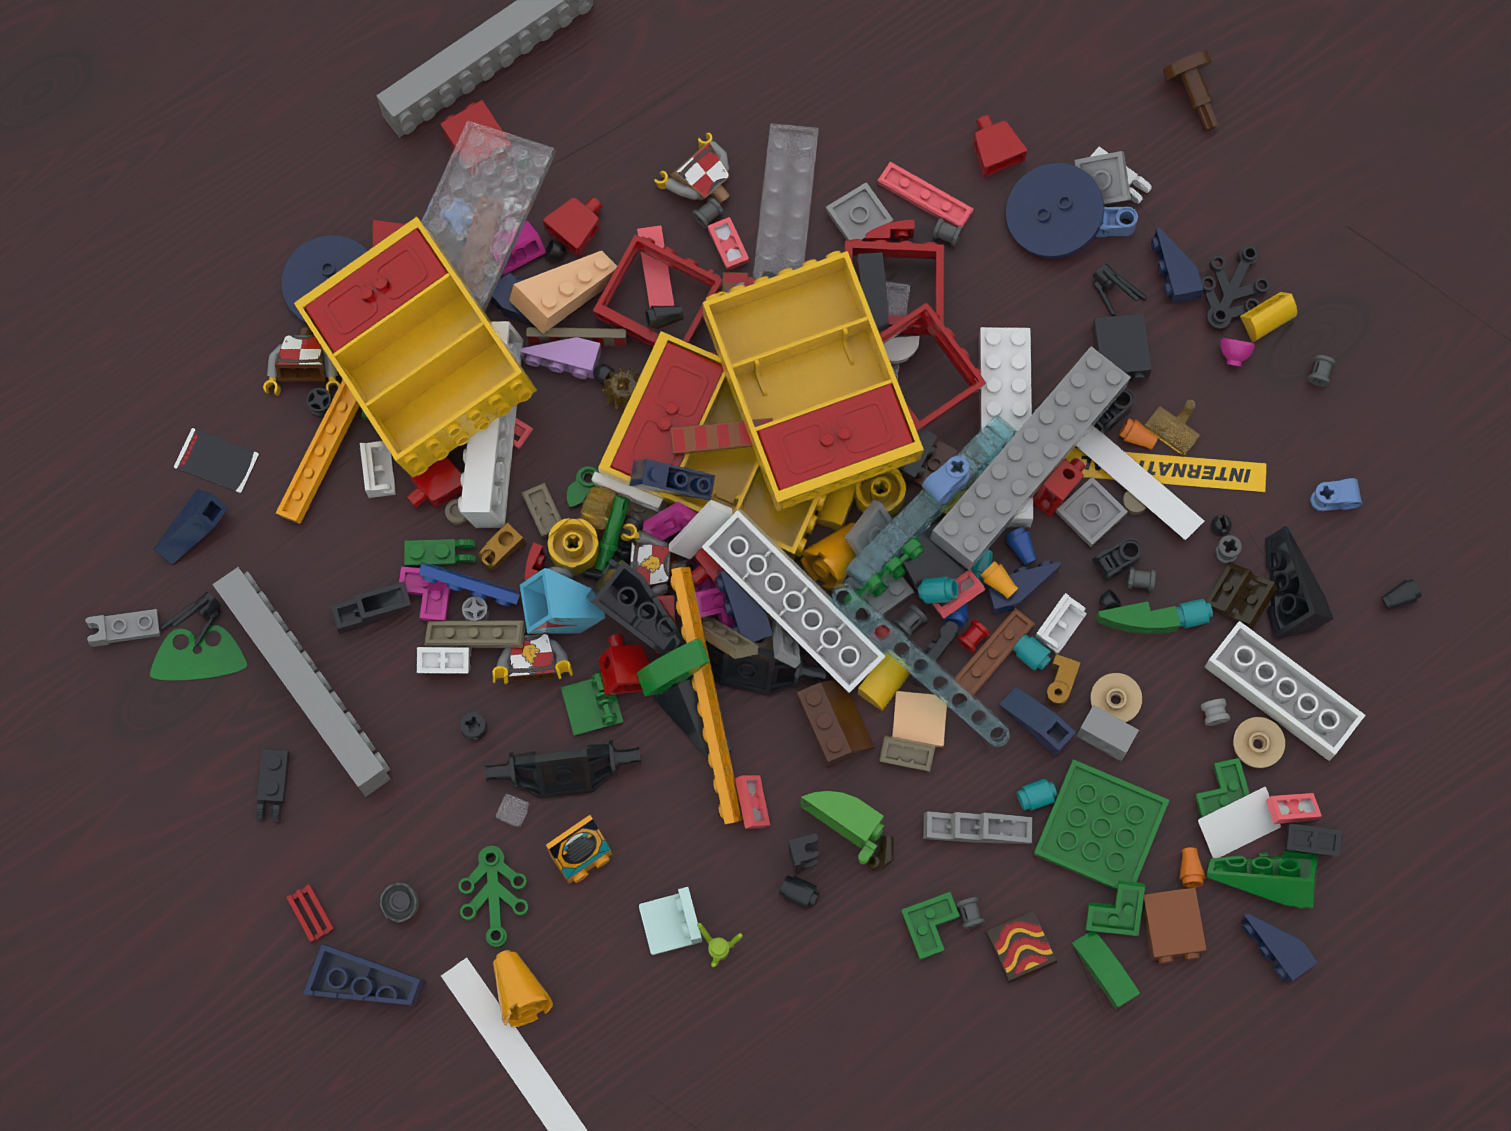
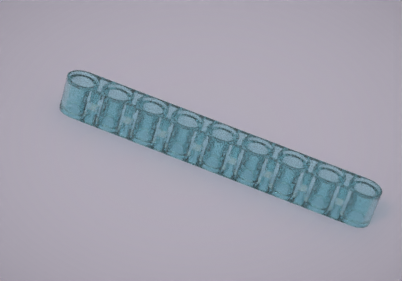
(924, 509)
(925, 676)

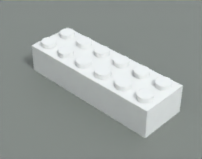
(1284, 691)

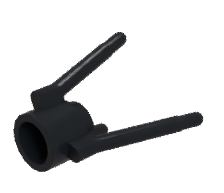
(1109, 278)
(204, 606)

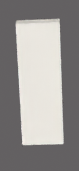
(635, 495)
(700, 529)

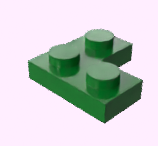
(1231, 787)
(1123, 916)
(922, 922)

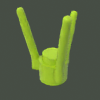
(718, 947)

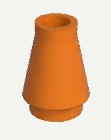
(1136, 433)
(1191, 869)

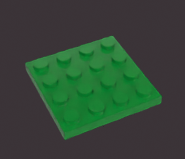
(1101, 826)

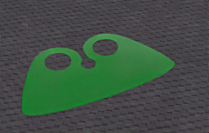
(186, 665)

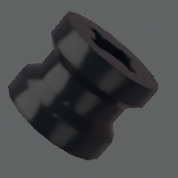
(318, 397)
(473, 731)

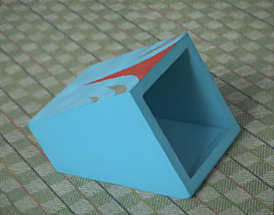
(557, 604)

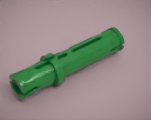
(608, 544)

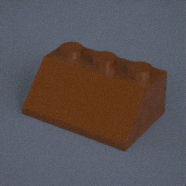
(834, 722)

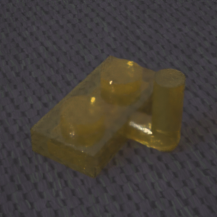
(1174, 430)

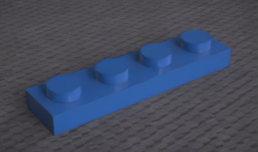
(478, 587)

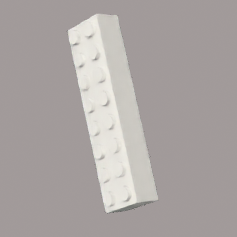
(1007, 391)
(489, 458)
(794, 600)

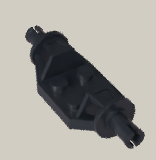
(760, 671)
(563, 771)

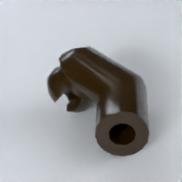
(884, 856)

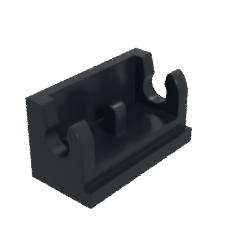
(1312, 839)
(801, 851)

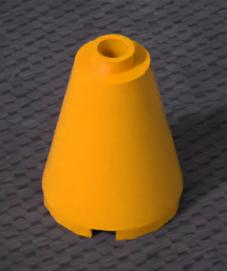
(829, 558)
(518, 990)

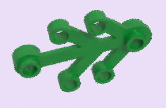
(893, 569)
(493, 891)

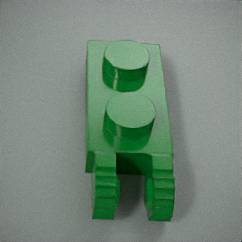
(437, 552)

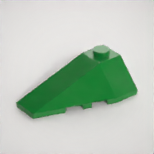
(1282, 879)

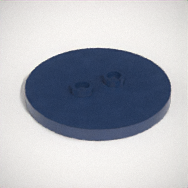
(1055, 210)
(314, 264)

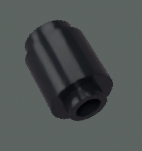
(799, 892)

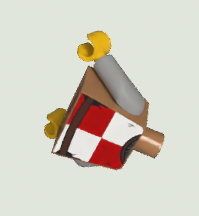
(700, 173)

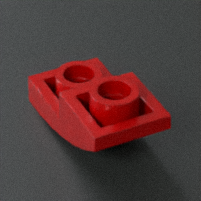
(898, 230)
(535, 560)

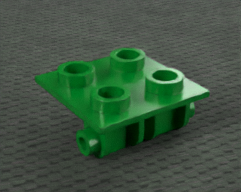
(590, 707)

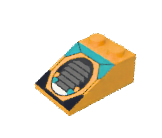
(579, 850)

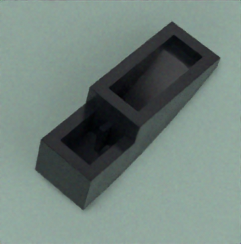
(873, 283)
(370, 607)

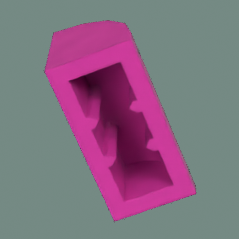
(526, 248)

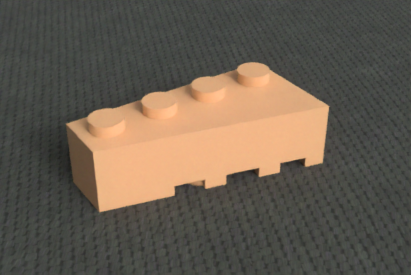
(561, 291)

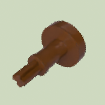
(1189, 71)

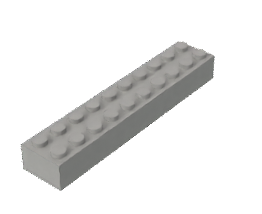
(474, 59)
(1029, 458)
(305, 685)

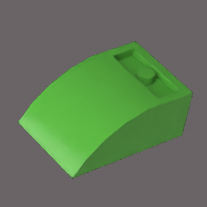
(848, 818)

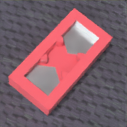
(728, 244)
(968, 586)
(752, 801)
(1293, 808)

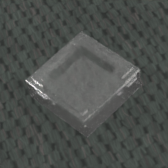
(512, 810)

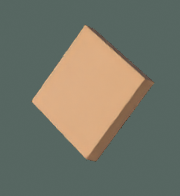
(919, 718)

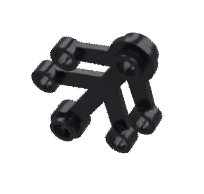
(1231, 290)

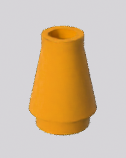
(999, 579)

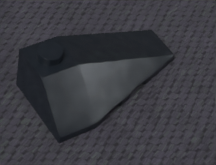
(1299, 600)
(632, 603)
(681, 705)

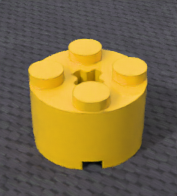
(891, 498)
(573, 532)

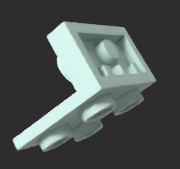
(670, 922)

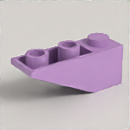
(567, 355)

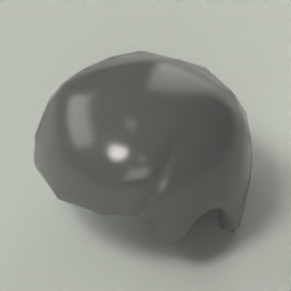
(399, 902)

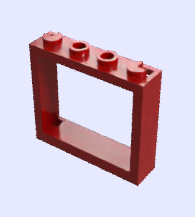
(907, 249)
(667, 256)
(958, 356)

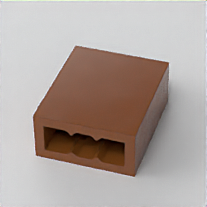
(1173, 925)

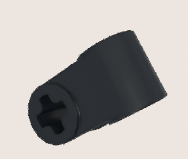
(1116, 412)
(1114, 561)

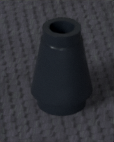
(662, 316)
(1403, 594)

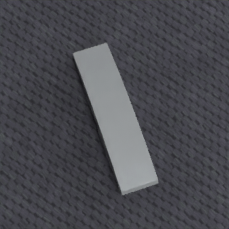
(977, 827)

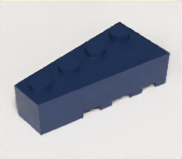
(357, 978)

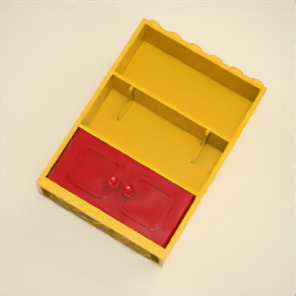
(415, 348)
(817, 366)
(690, 389)

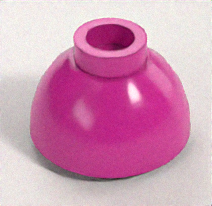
(1236, 350)

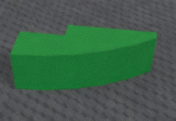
(1140, 619)
(673, 668)
(1105, 969)

